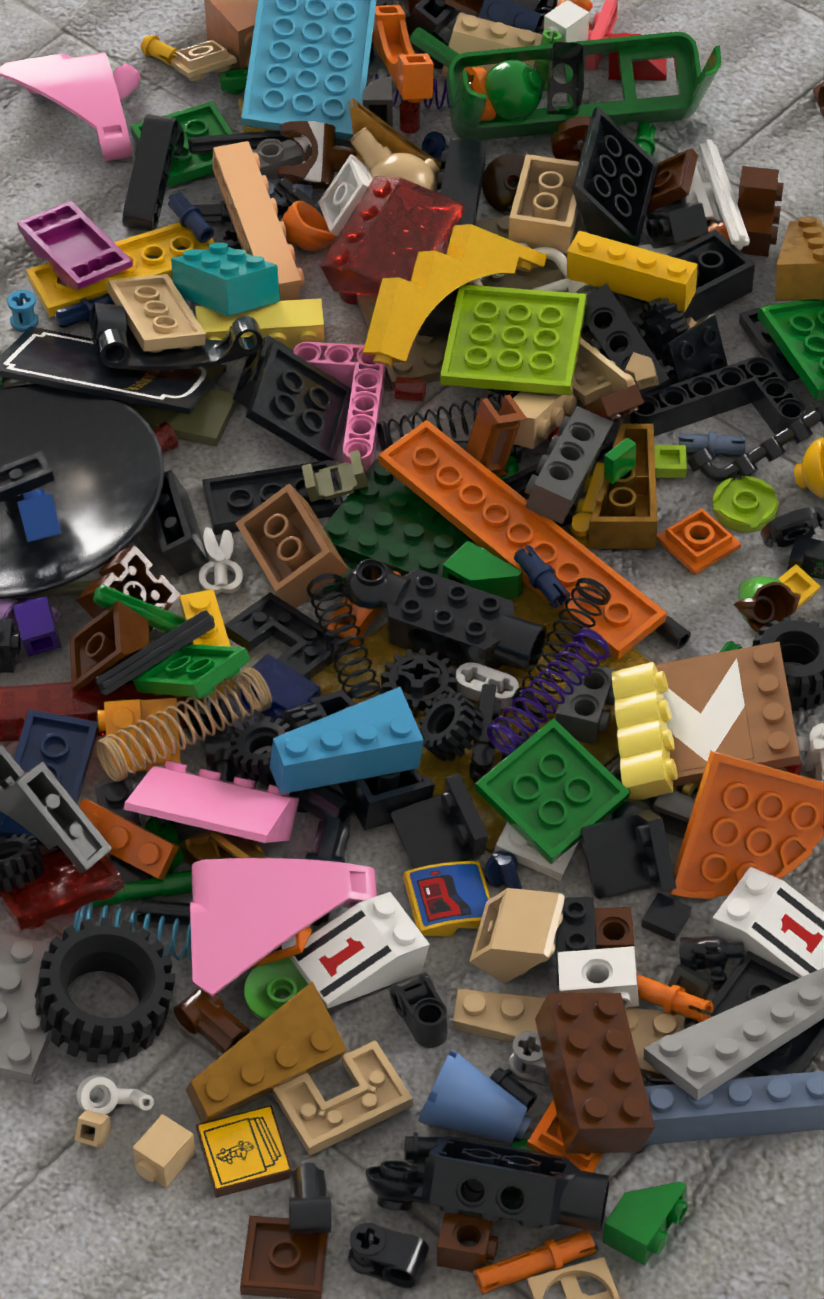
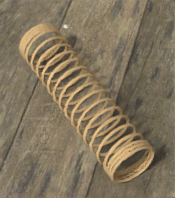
(107, 744)

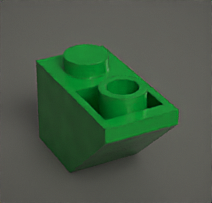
(483, 571)
(642, 1219)

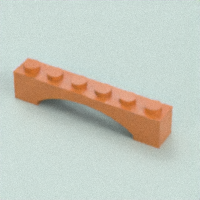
(408, 70)

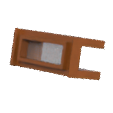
(495, 434)

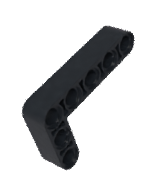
(720, 391)

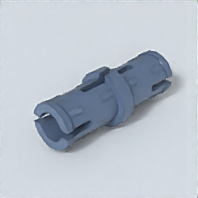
(717, 443)

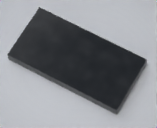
(237, 495)

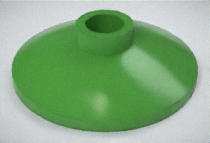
(269, 982)

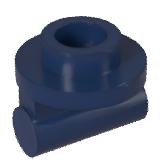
(434, 144)
(502, 869)

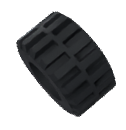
(802, 644)

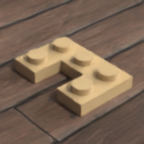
(374, 1099)

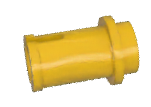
(154, 47)

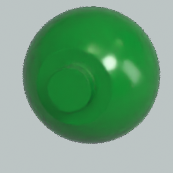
(513, 89)

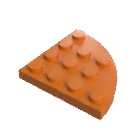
(746, 820)

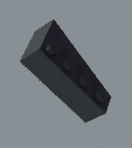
(380, 794)

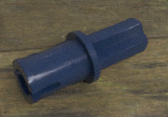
(190, 217)
(80, 311)

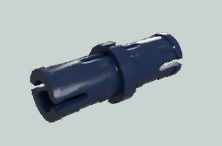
(541, 576)

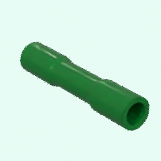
(173, 884)

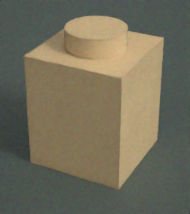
(163, 1151)

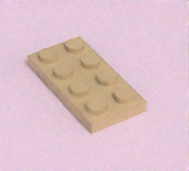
(156, 313)

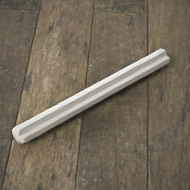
(724, 194)

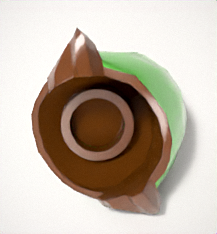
(765, 600)

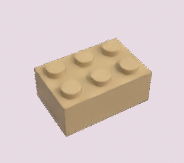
(545, 204)

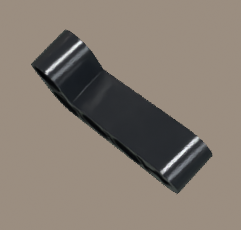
(158, 143)

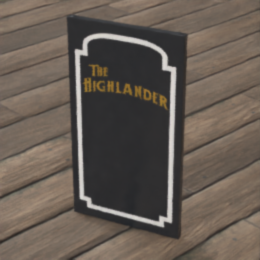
(77, 366)

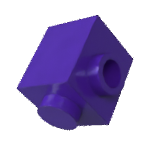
(37, 626)

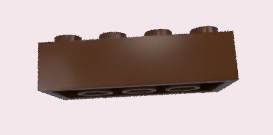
(617, 404)

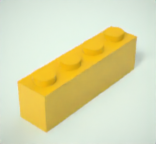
(631, 270)

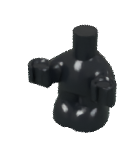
(711, 954)

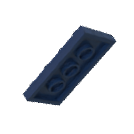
(63, 746)

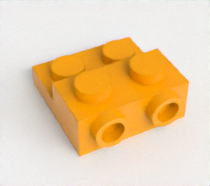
(126, 712)

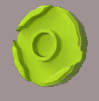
(745, 504)

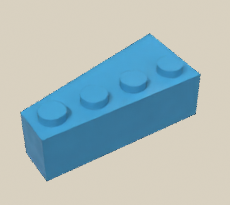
(349, 745)

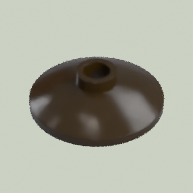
(495, 178)

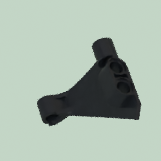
(122, 350)

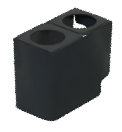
(572, 55)

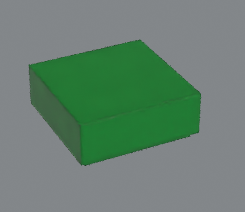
(620, 460)

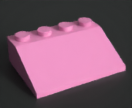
(215, 803)

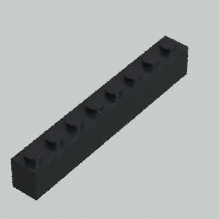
(463, 182)

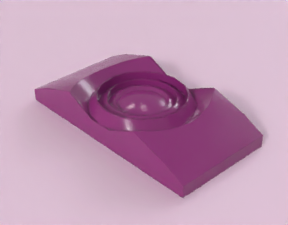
(73, 245)

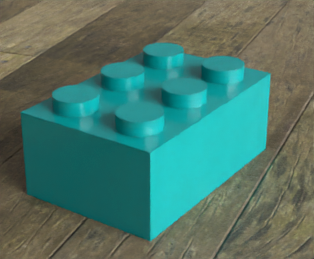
(225, 279)

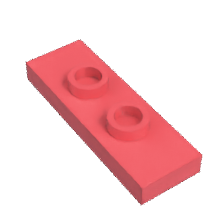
(602, 27)

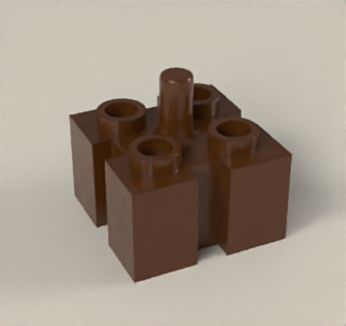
(130, 575)

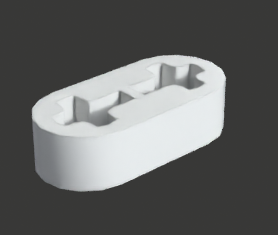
(485, 676)

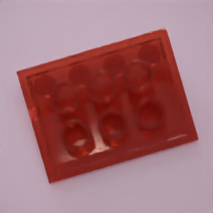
(387, 233)

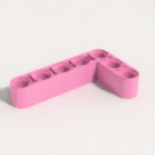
(367, 380)

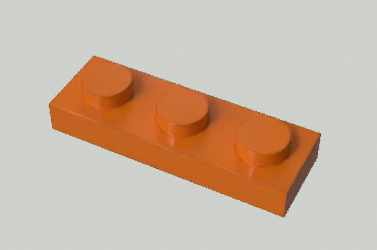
(130, 841)

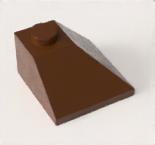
(106, 642)

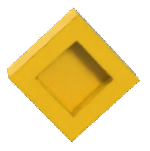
(800, 583)

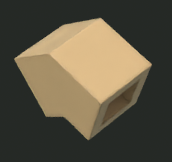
(642, 371)
(95, 1120)

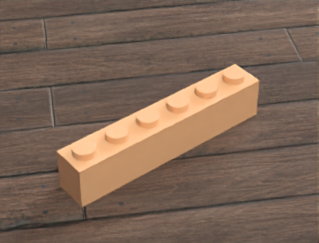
(256, 213)

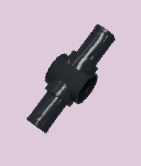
(218, 746)

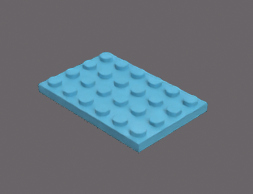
(308, 62)

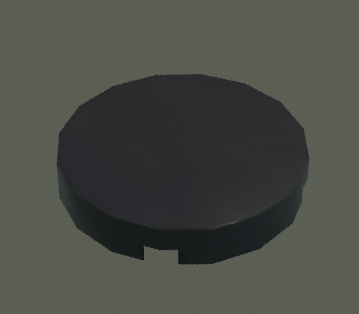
(787, 526)

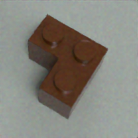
(756, 203)

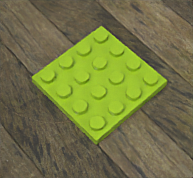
(514, 339)

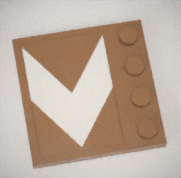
(730, 706)

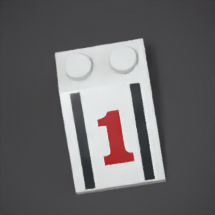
(773, 923)
(363, 951)

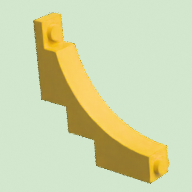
(406, 304)

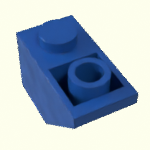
(39, 515)

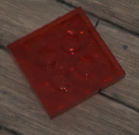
(60, 890)

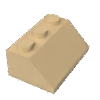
(478, 34)

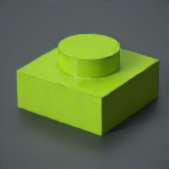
(670, 461)

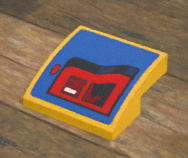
(446, 897)

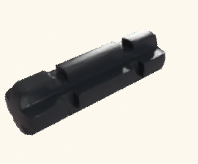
(285, 189)

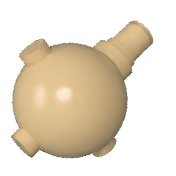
(384, 163)

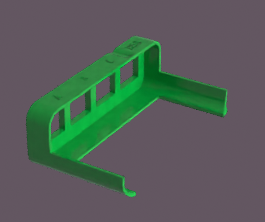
(692, 85)

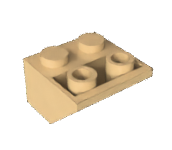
(517, 932)

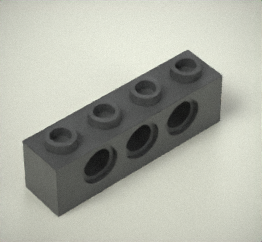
(568, 464)

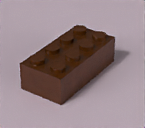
(594, 1073)

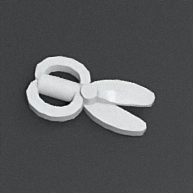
(220, 562)

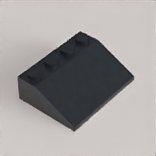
(613, 182)

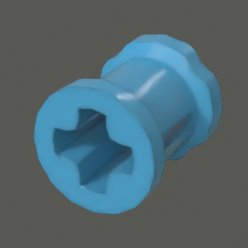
(22, 310)

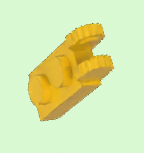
(586, 506)

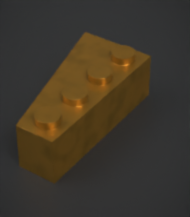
(628, 508)
(282, 1047)

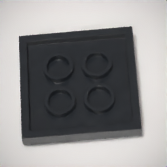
(299, 403)
(754, 978)

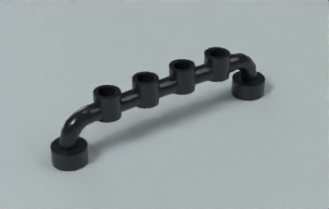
(771, 449)

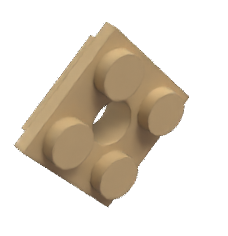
(201, 59)

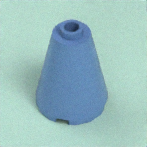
(473, 1103)

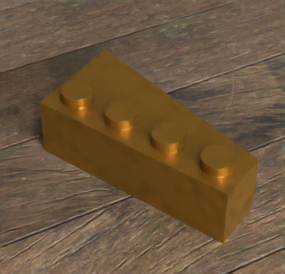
(801, 261)

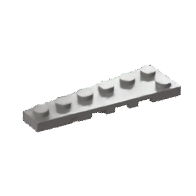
(732, 1041)

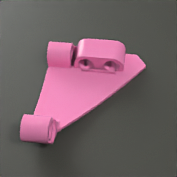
(82, 87)
(257, 904)

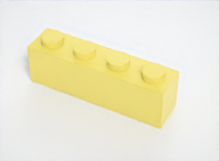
(285, 321)

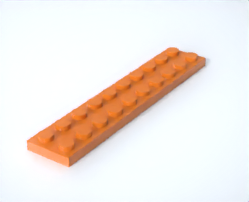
(500, 523)

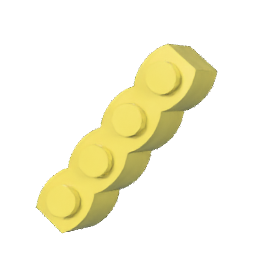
(643, 731)

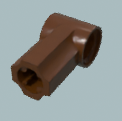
(209, 1017)

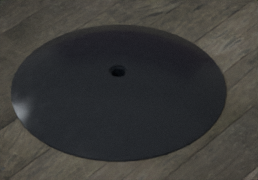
(103, 487)

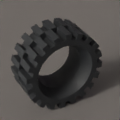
(111, 951)

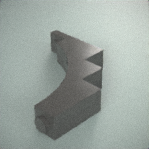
(49, 812)

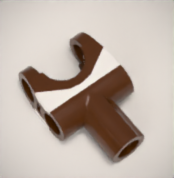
(320, 153)

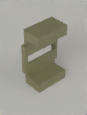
(320, 484)

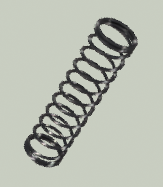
(383, 428)
(588, 599)
(362, 686)

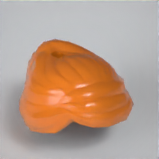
(306, 227)

